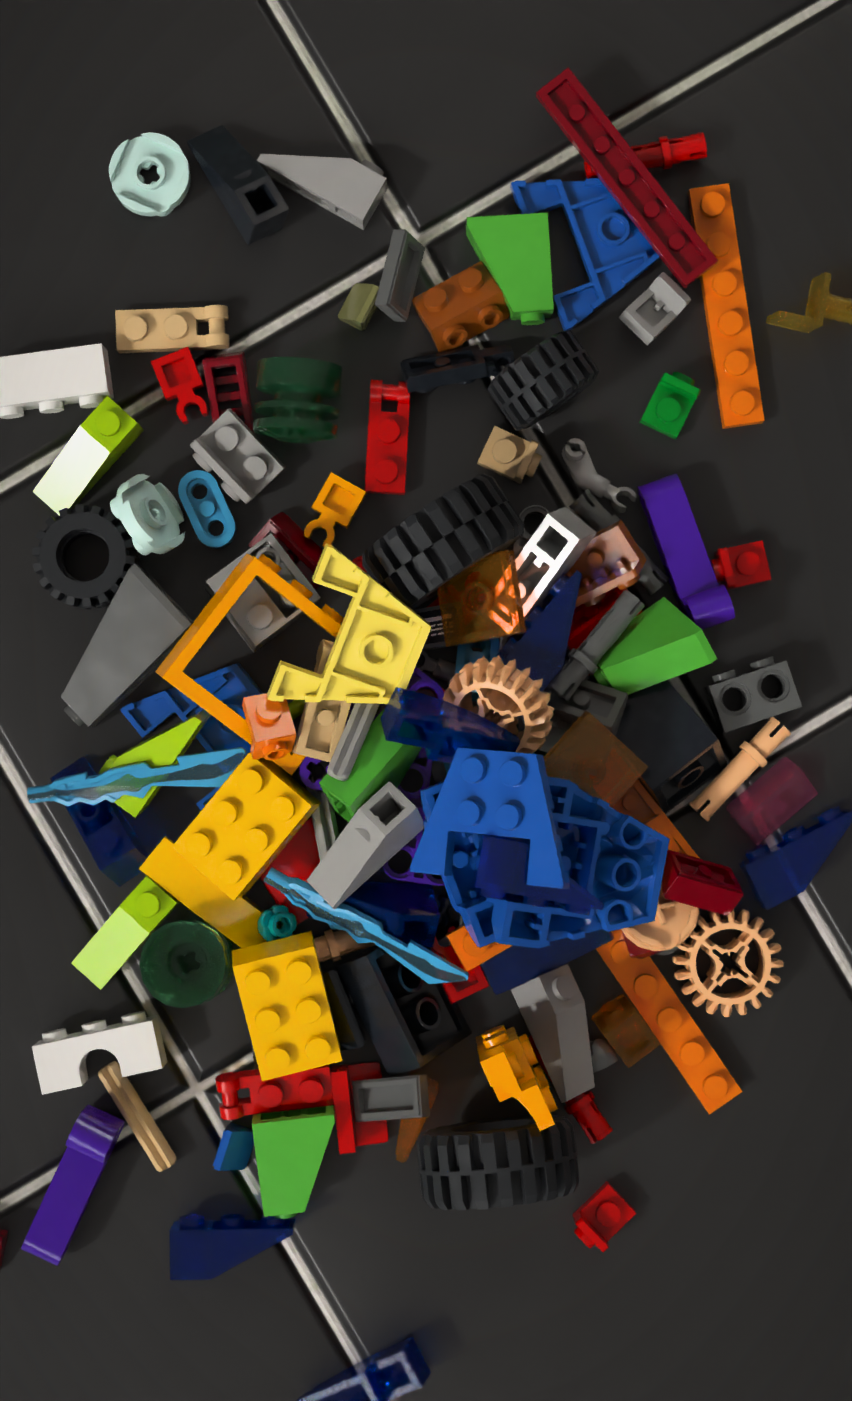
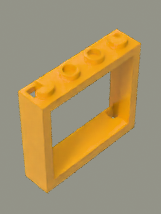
(211, 616)

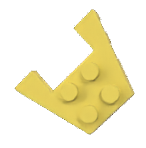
(372, 649)

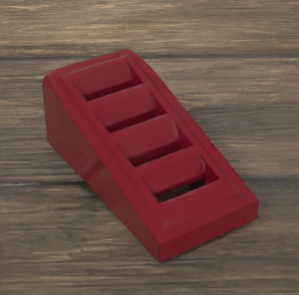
(241, 377)

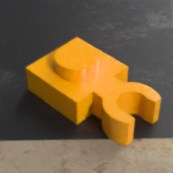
(336, 504)

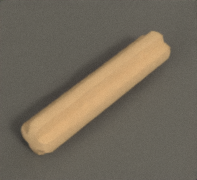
(137, 1116)

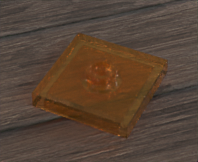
(482, 601)
(594, 760)

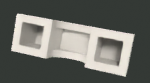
(134, 1042)

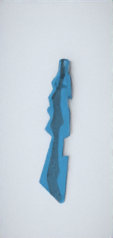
(136, 779)
(366, 929)

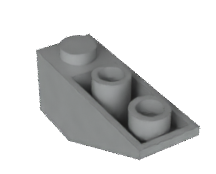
(366, 844)

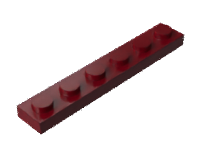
(626, 177)

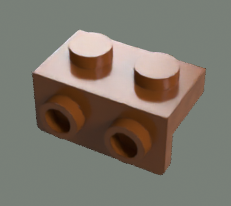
(461, 307)
(606, 563)

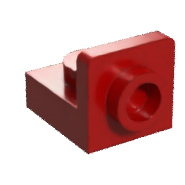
(741, 565)
(602, 1217)

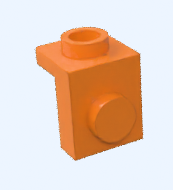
(269, 727)

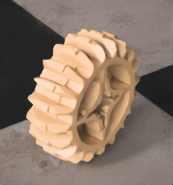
(503, 697)
(755, 983)

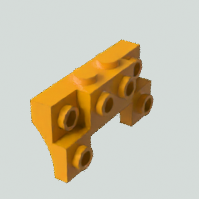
(509, 1070)

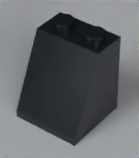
(671, 742)

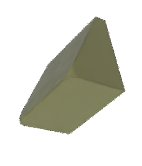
(359, 305)

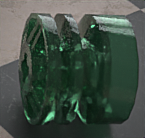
(298, 393)
(167, 973)

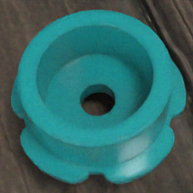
(268, 921)

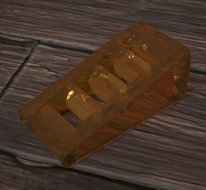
(411, 1127)

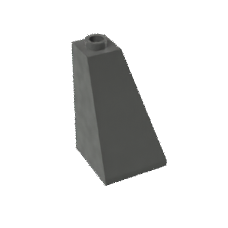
(126, 647)

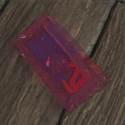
(771, 800)

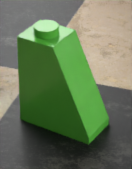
(519, 261)
(654, 649)
(374, 767)
(289, 1156)

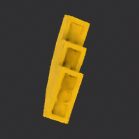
(188, 885)

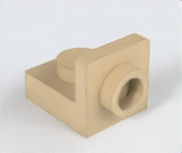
(510, 455)

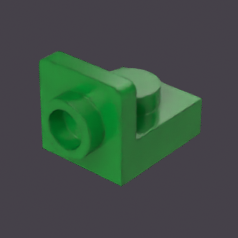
(670, 404)

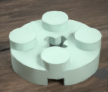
(141, 153)
(148, 515)

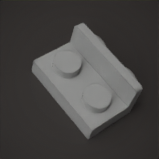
(236, 457)

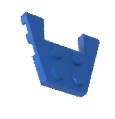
(605, 237)
(225, 684)
(498, 797)

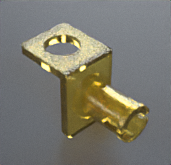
(819, 306)

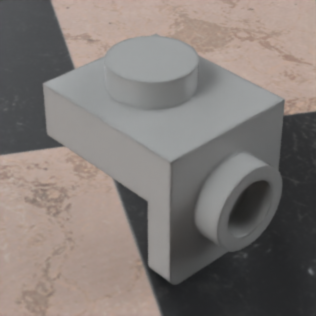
(655, 308)

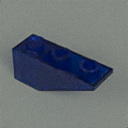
(548, 633)
(106, 832)
(790, 865)
(503, 869)
(404, 909)
(214, 1246)

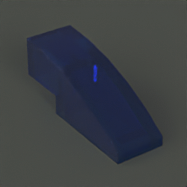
(441, 726)
(523, 964)
(376, 1378)

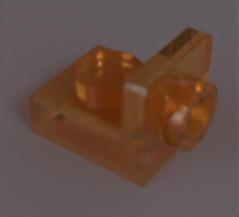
(625, 1030)

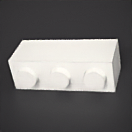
(54, 379)

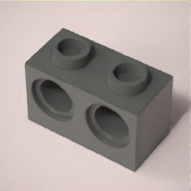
(754, 703)

